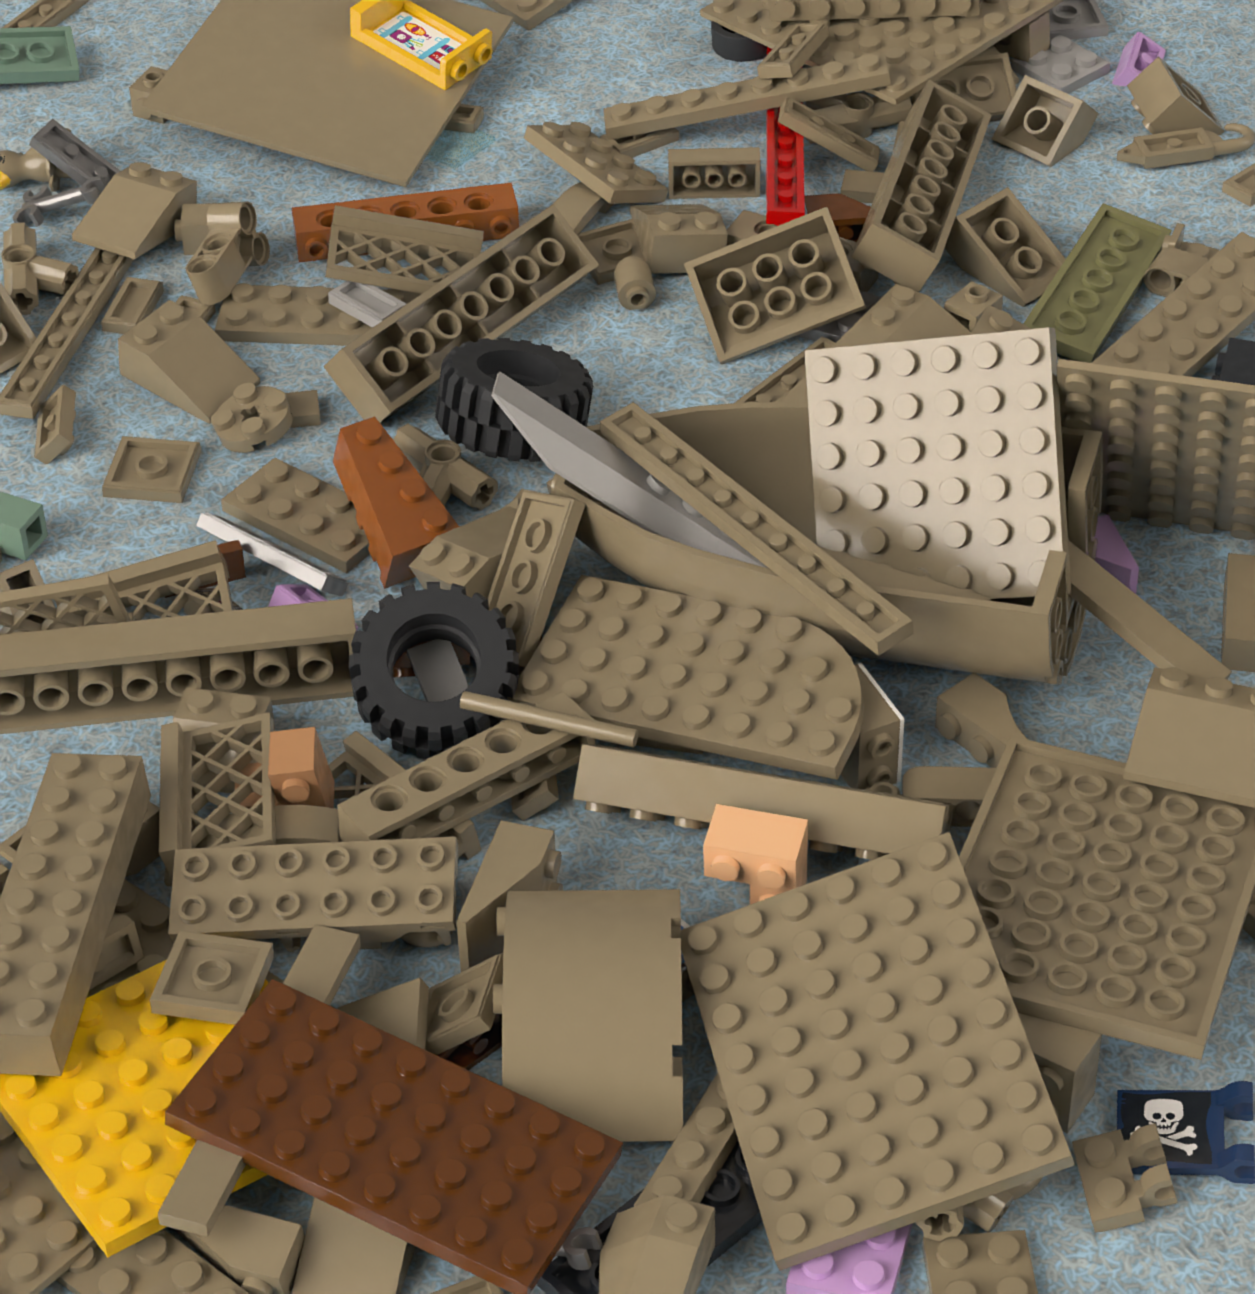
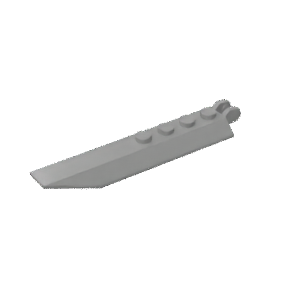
(609, 473)

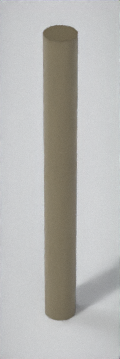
(549, 719)

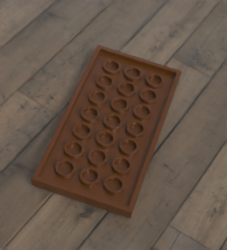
(396, 1137)

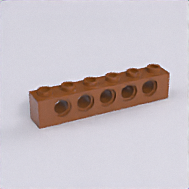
(478, 208)

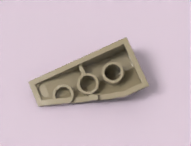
(658, 1248)

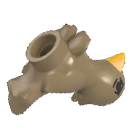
(31, 165)

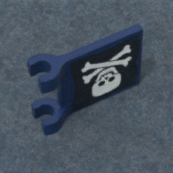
(1193, 1128)

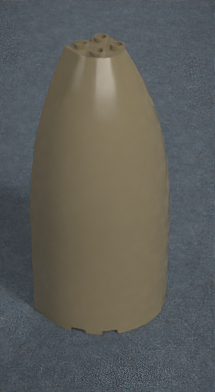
(770, 456)

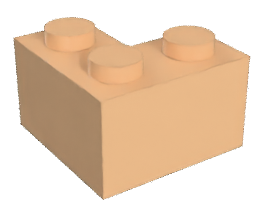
(756, 850)

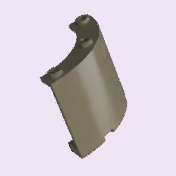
(595, 1007)

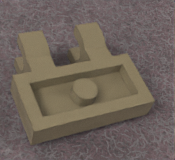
(1108, 1178)

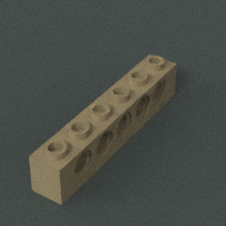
(463, 779)

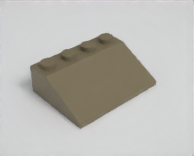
(774, 285)
(1196, 737)

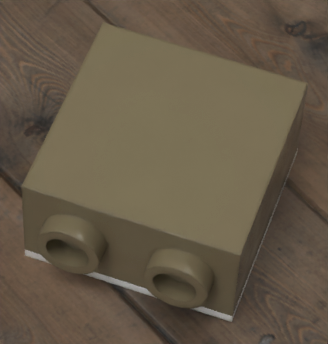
(880, 741)

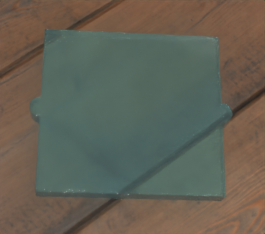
(457, 147)

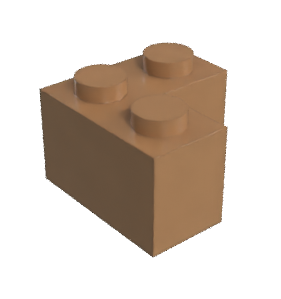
(295, 770)

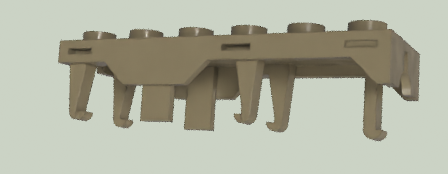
(288, 888)

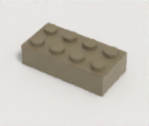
(714, 173)

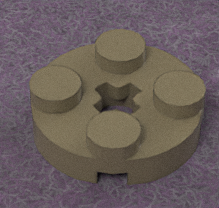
(252, 417)

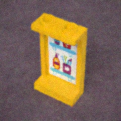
(420, 40)

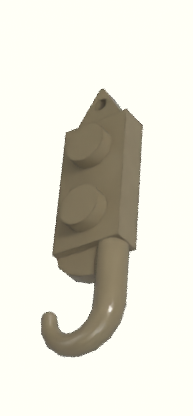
(1184, 146)

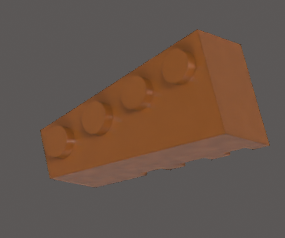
(389, 499)

